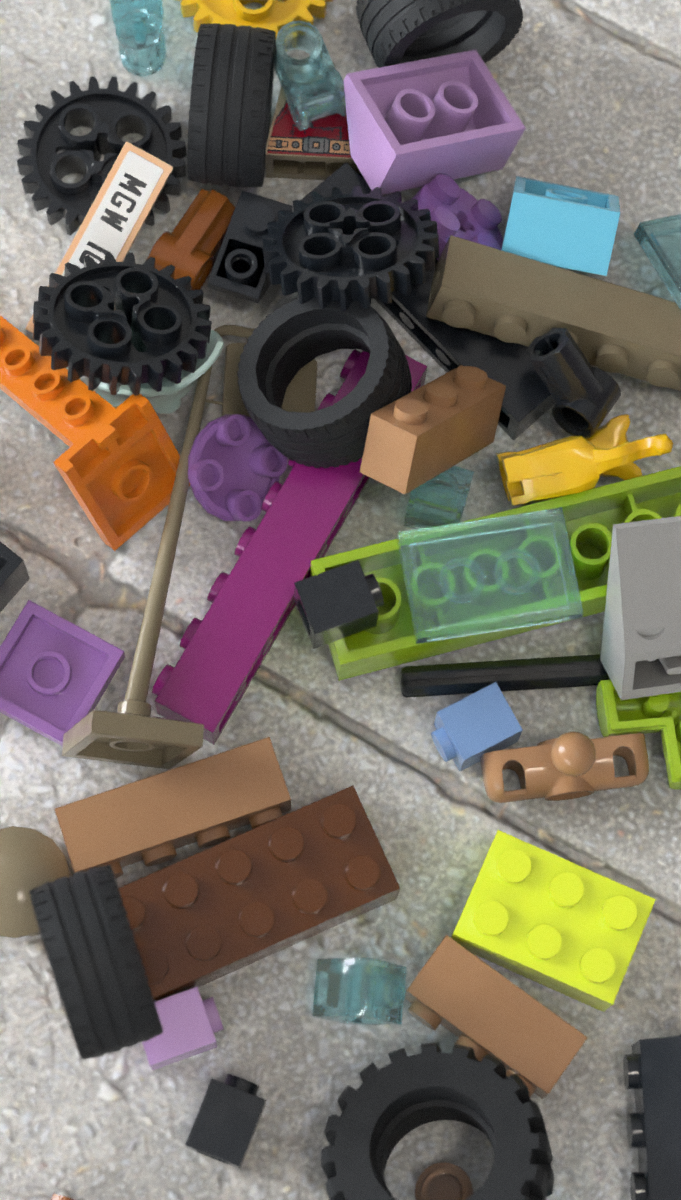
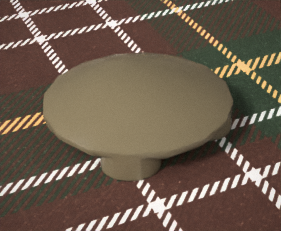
(25, 863)

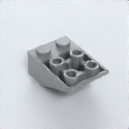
(644, 609)

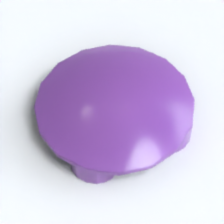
(233, 468)

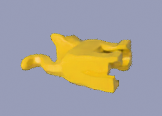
(576, 463)

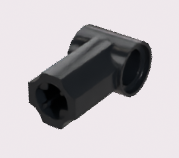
(581, 391)

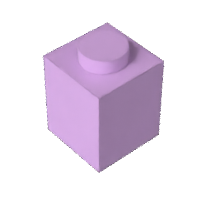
(186, 1026)

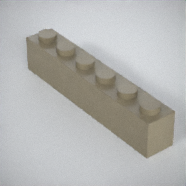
(527, 298)

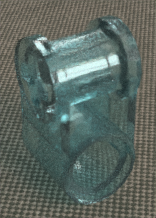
(140, 35)
(312, 83)

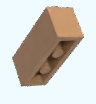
(432, 428)
(493, 1017)

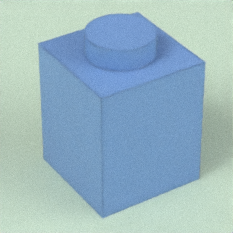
(475, 727)

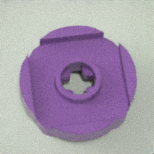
(460, 213)

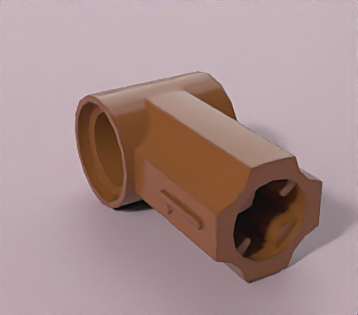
(195, 238)

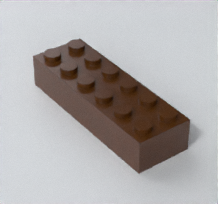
(258, 893)

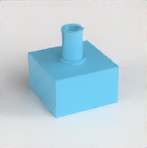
(562, 225)

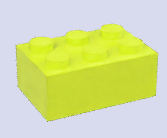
(552, 921)

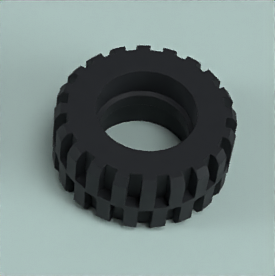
(429, 1090)

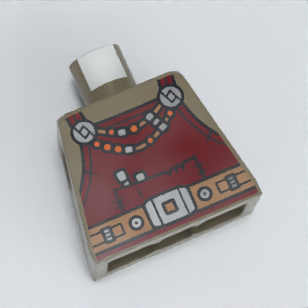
(306, 153)

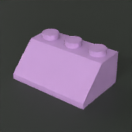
(428, 121)

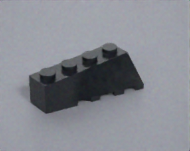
(656, 1126)

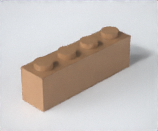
(175, 809)

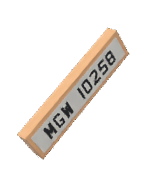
(118, 209)

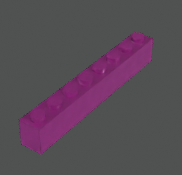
(259, 593)

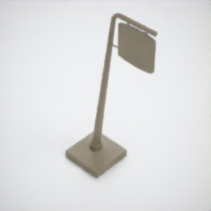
(131, 732)

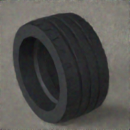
(434, 28)
(230, 105)
(289, 342)
(95, 962)

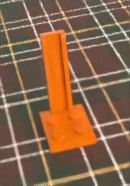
(117, 458)

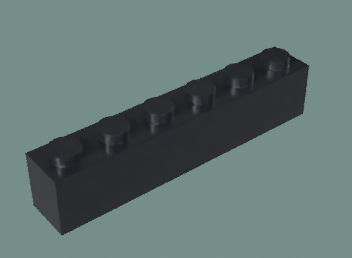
(507, 363)

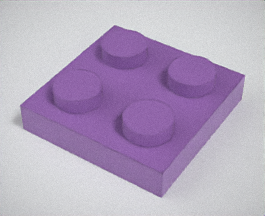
(53, 672)

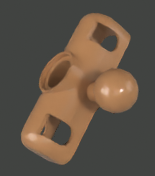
(565, 767)

